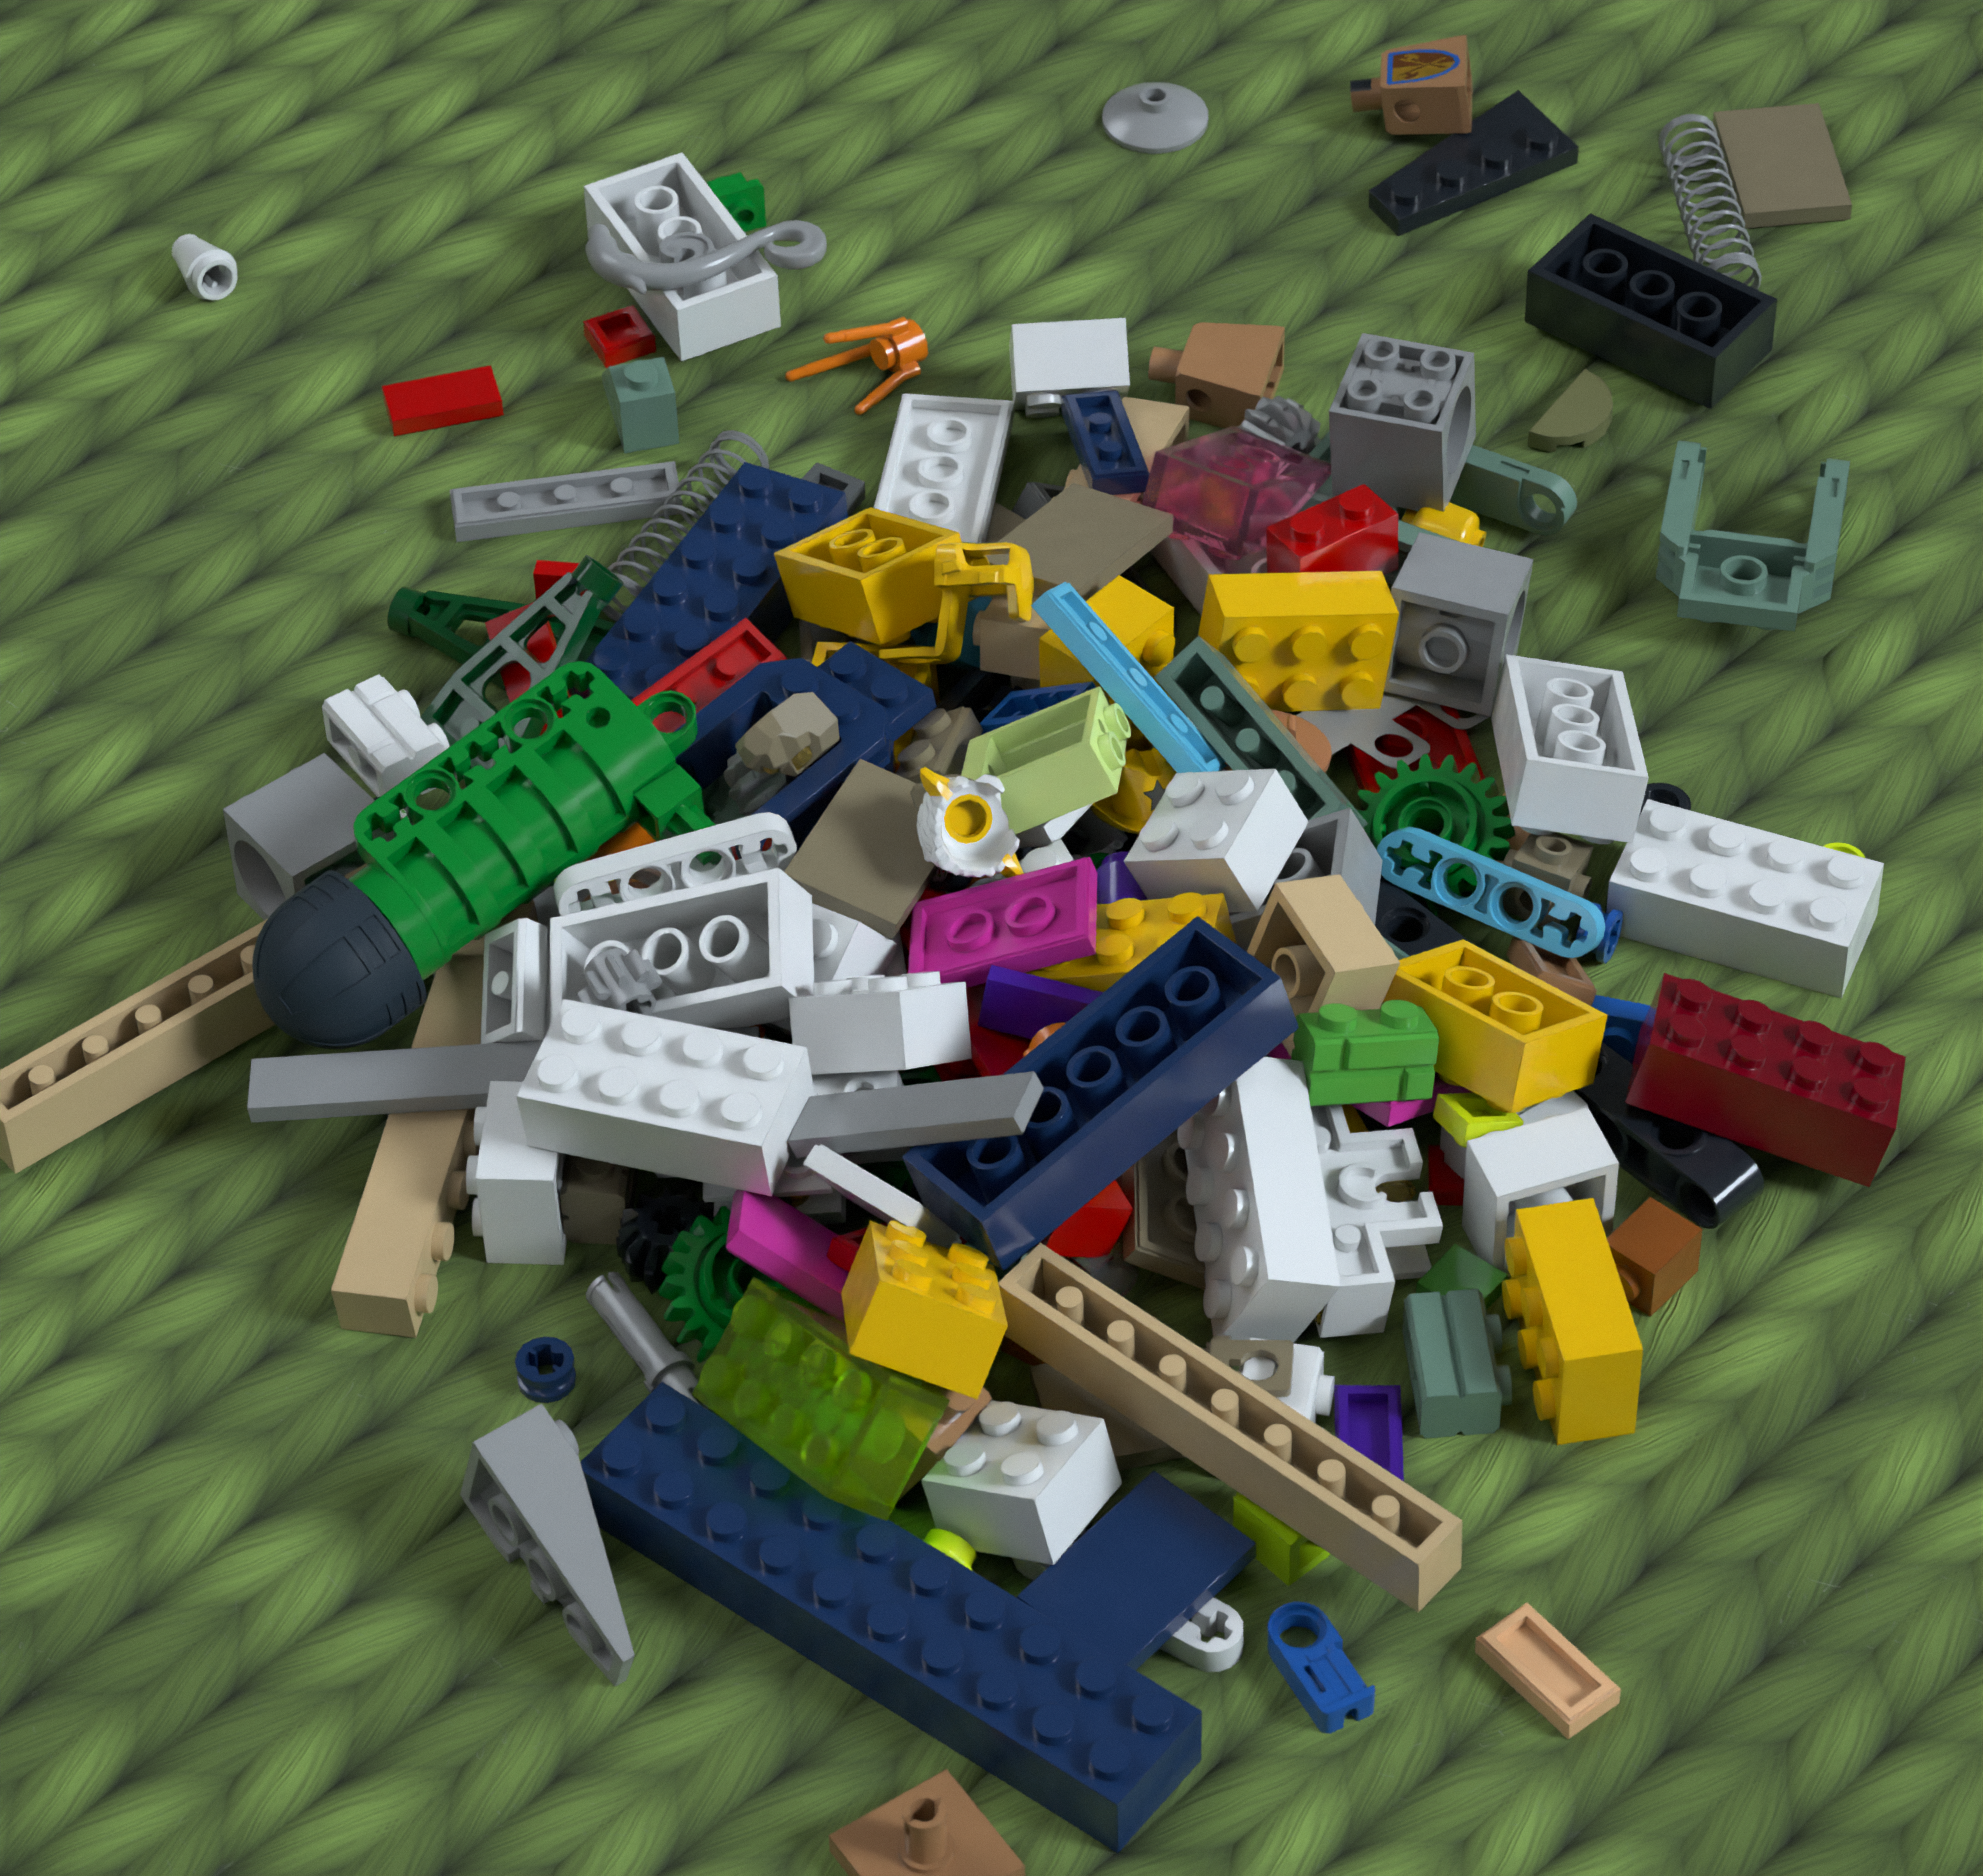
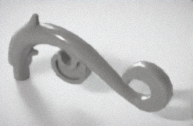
(692, 256)

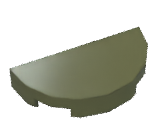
(1576, 416)

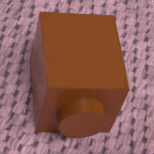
(1654, 1254)

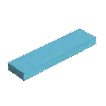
(1126, 681)

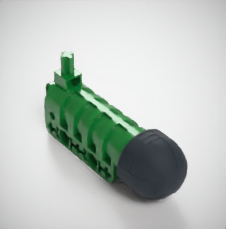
(354, 951)

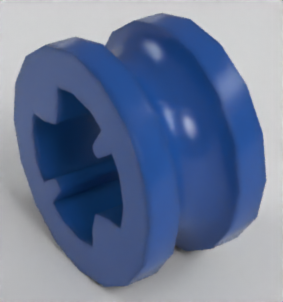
(1613, 928)

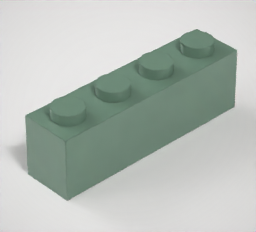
(1245, 727)

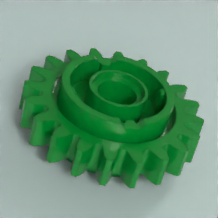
(1444, 801)
(705, 1282)

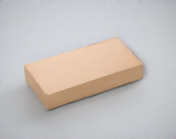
(1547, 1670)

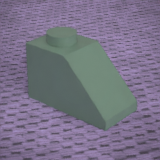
(642, 404)

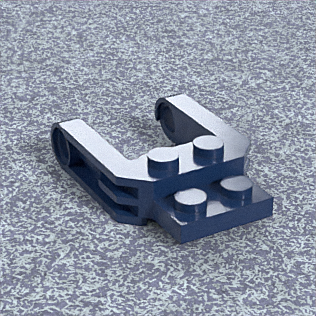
(862, 691)

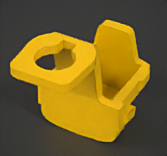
(966, 573)

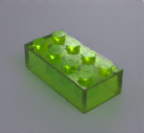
(814, 1406)

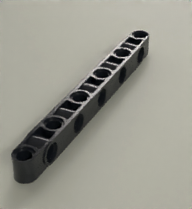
(1683, 1164)

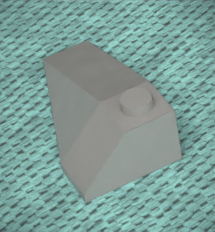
(537, 1506)

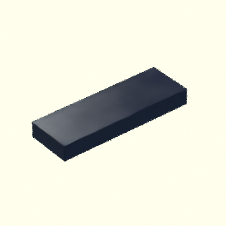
(1105, 442)

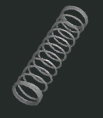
(1687, 161)
(714, 452)

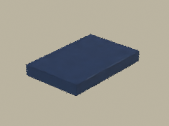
(1141, 1571)

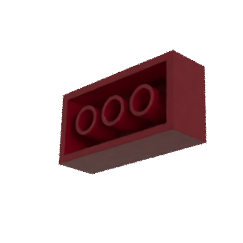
(1767, 1079)

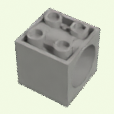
(1403, 421)
(1456, 622)
(295, 833)

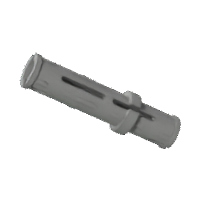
(642, 1337)

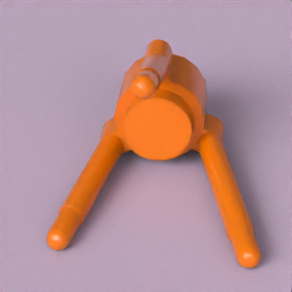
(896, 347)

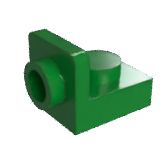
(742, 199)

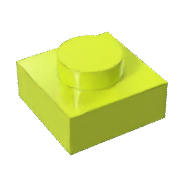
(1470, 1117)

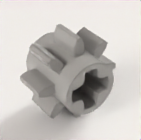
(620, 982)

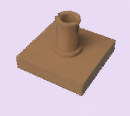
(925, 1833)

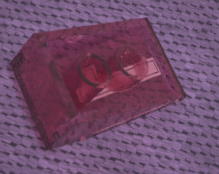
(1231, 488)

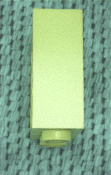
(1054, 758)

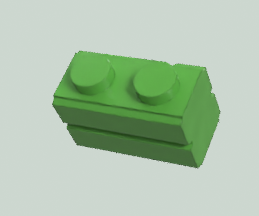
(1367, 1053)

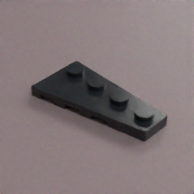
(1503, 152)

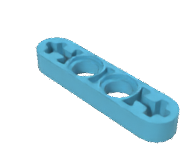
(1487, 899)

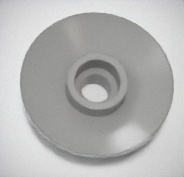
(1155, 117)

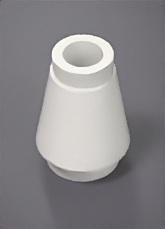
(205, 268)

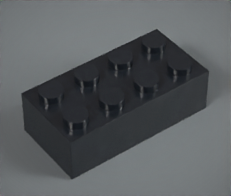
(1650, 310)

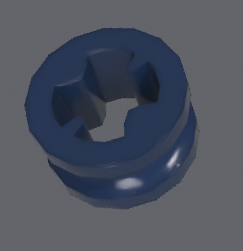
(543, 1352)

